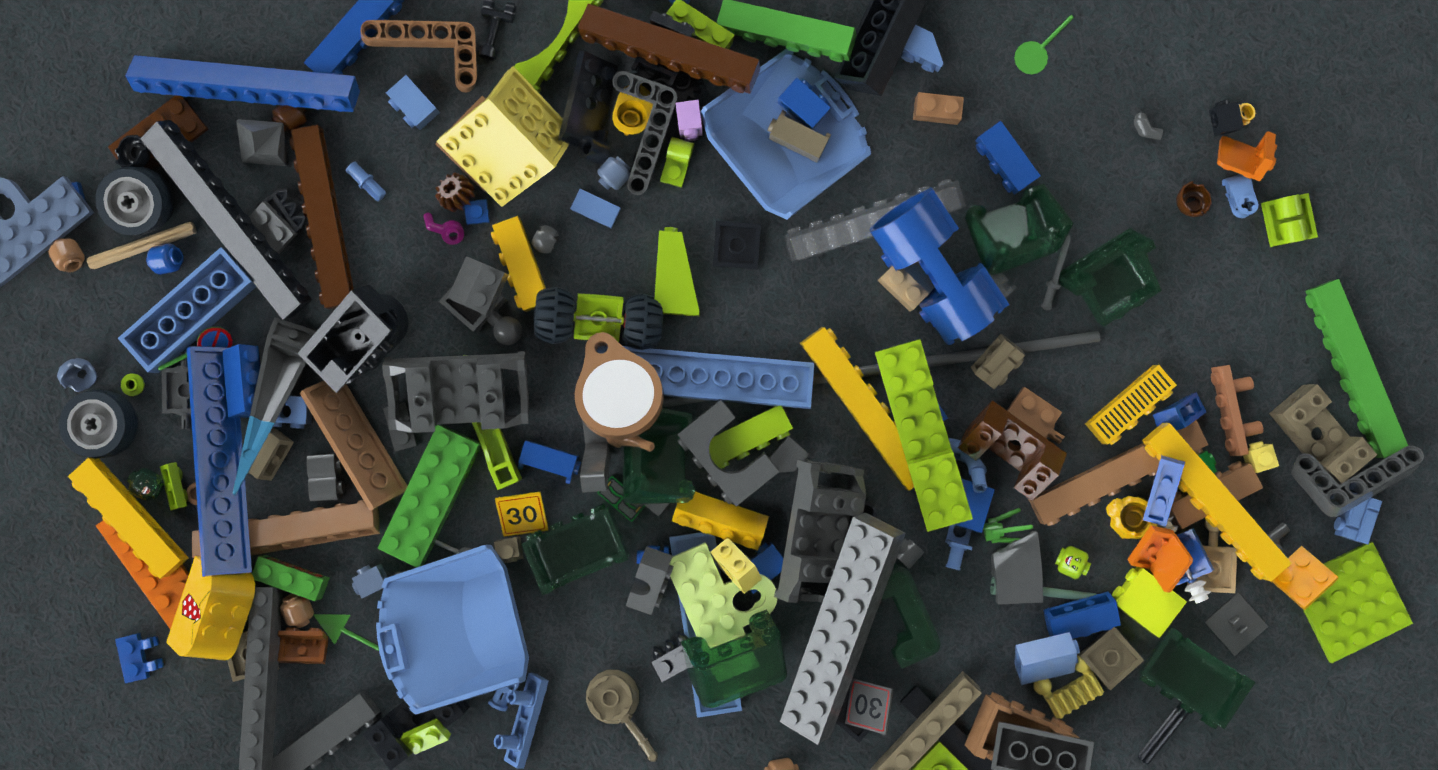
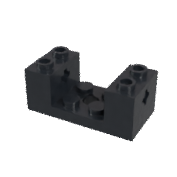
(386, 733)

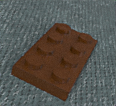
(180, 113)

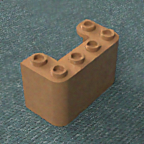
(997, 709)

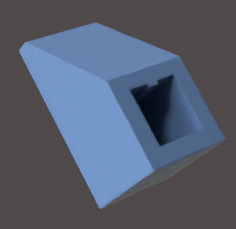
(923, 49)

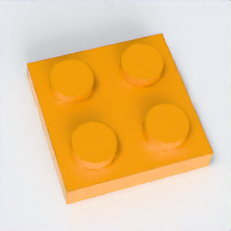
(1305, 578)

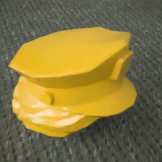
(1128, 517)

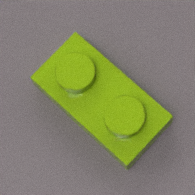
(172, 479)
(425, 736)

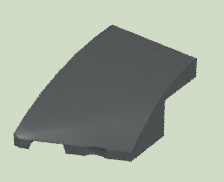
(1018, 571)

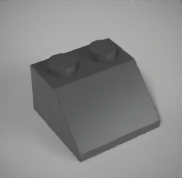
(478, 286)

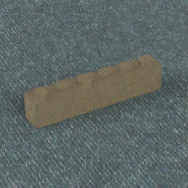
(930, 725)

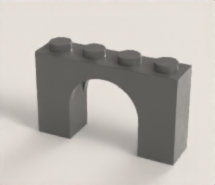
(735, 484)

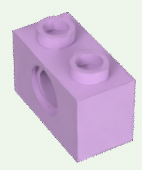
(689, 120)

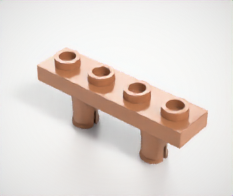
(1231, 418)

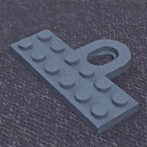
(37, 223)

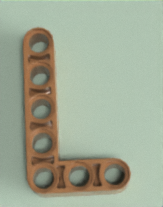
(429, 40)

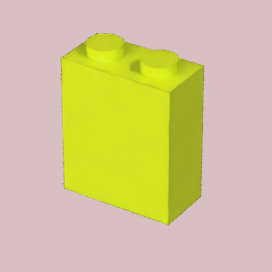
(1147, 602)

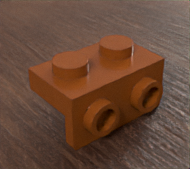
(302, 646)

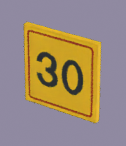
(521, 513)

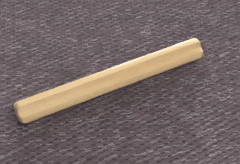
(141, 245)

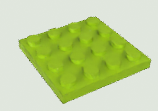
(1358, 605)

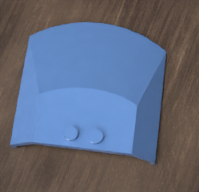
(771, 172)
(451, 630)

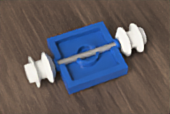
(1200, 566)

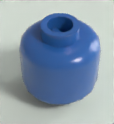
(164, 258)

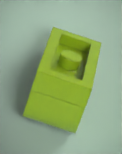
(677, 162)

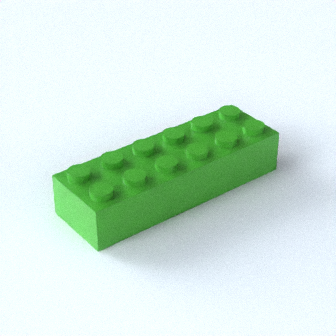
(430, 496)

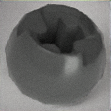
(545, 239)

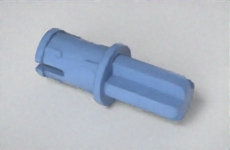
(365, 181)

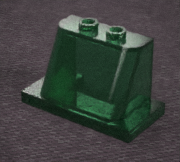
(1114, 276)

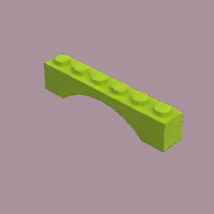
(540, 66)
(498, 456)

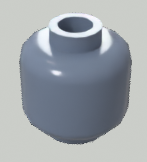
(613, 173)

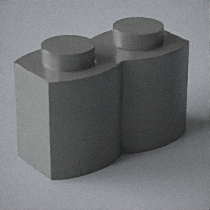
(324, 477)

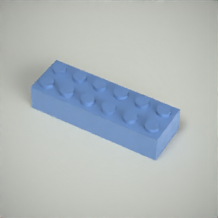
(187, 311)

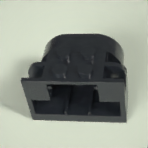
(355, 336)

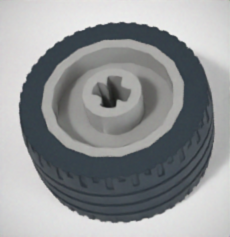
(134, 200)
(98, 424)

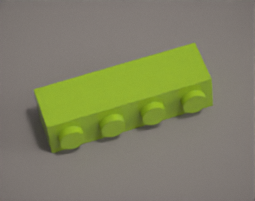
(748, 435)

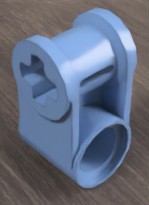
(1240, 192)

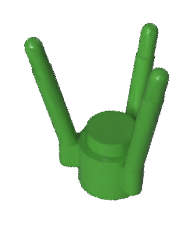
(994, 531)

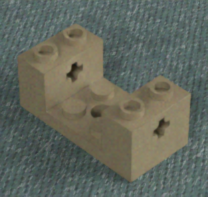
(1335, 449)

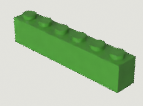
(787, 30)

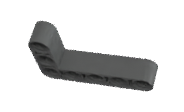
(651, 127)
(595, 462)
(1360, 483)

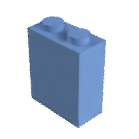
(1046, 658)

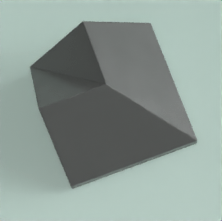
(262, 142)

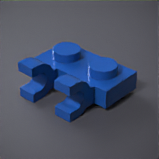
(133, 657)

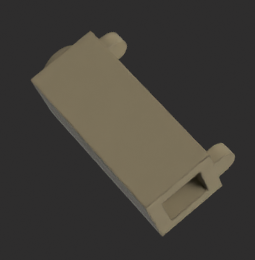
(797, 137)

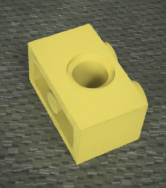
(736, 565)

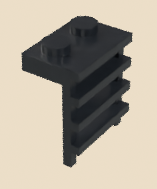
(665, 21)

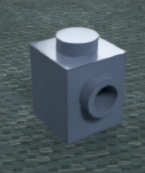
(369, 580)

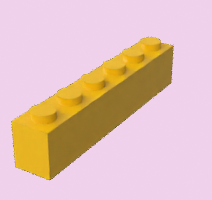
(127, 517)

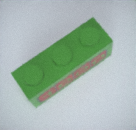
(290, 578)

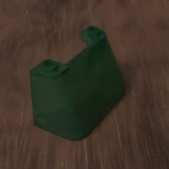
(1018, 231)
(659, 473)

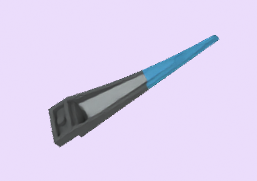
(276, 380)

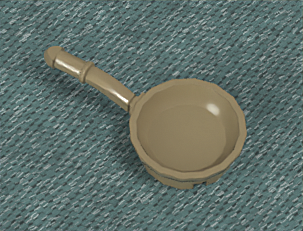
(613, 700)

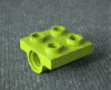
(1289, 219)

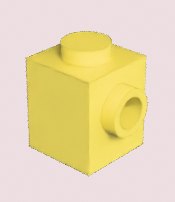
(1261, 456)

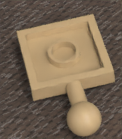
(1224, 564)

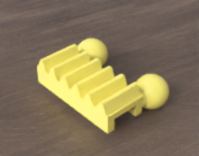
(1073, 694)

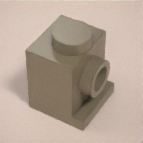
(509, 549)

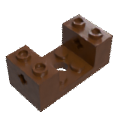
(1035, 457)

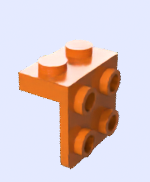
(1247, 159)
(1163, 555)

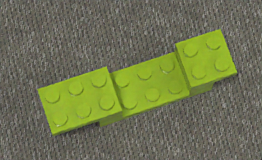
(923, 435)

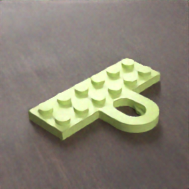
(710, 600)

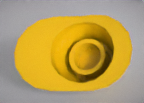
(631, 112)

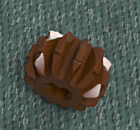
(455, 192)

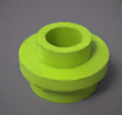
(138, 381)

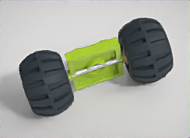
(596, 314)

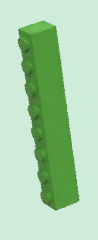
(1356, 368)

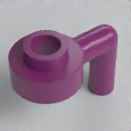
(445, 229)

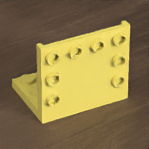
(507, 139)

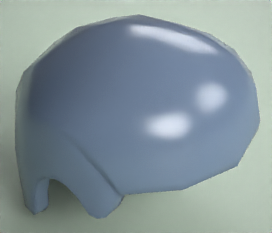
(69, 377)

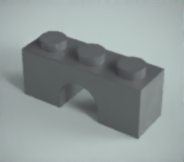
(650, 581)

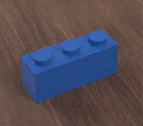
(1006, 158)
(241, 377)
(1083, 616)

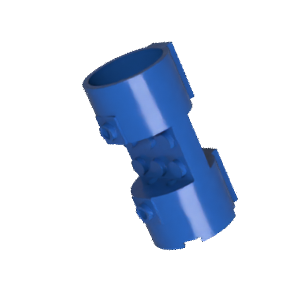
(961, 301)

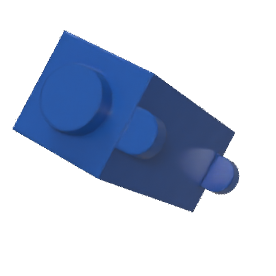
(549, 459)

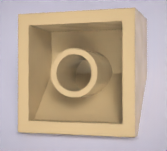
(907, 284)

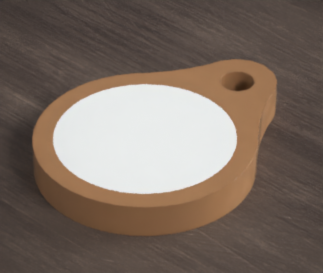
(617, 390)

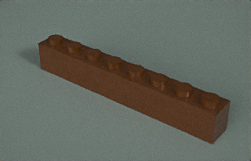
(669, 49)
(322, 213)

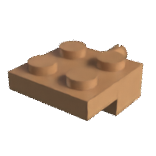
(1036, 414)

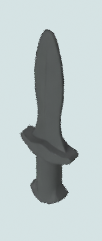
(1053, 284)

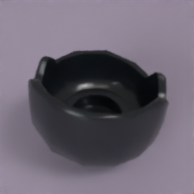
(132, 152)

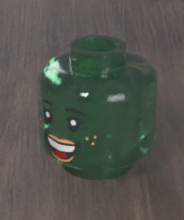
(145, 484)

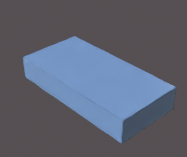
(595, 208)

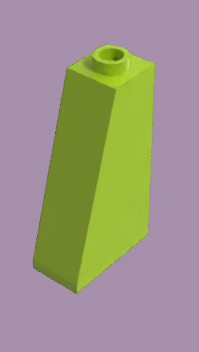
(673, 276)

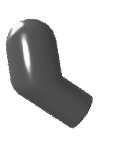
(1144, 127)
(1277, 533)

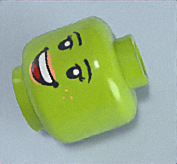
(1073, 562)

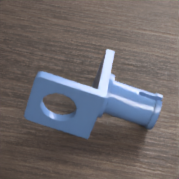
(958, 546)

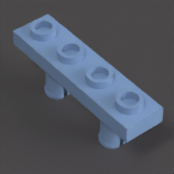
(530, 705)

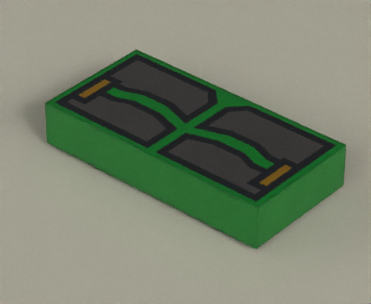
(614, 496)

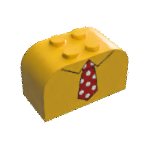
(211, 614)

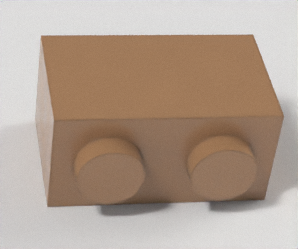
(938, 108)

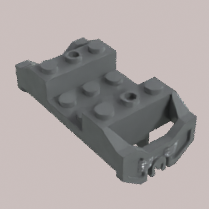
(455, 391)
(817, 528)

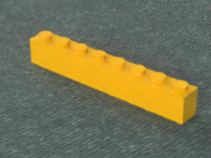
(859, 399)
(1218, 504)

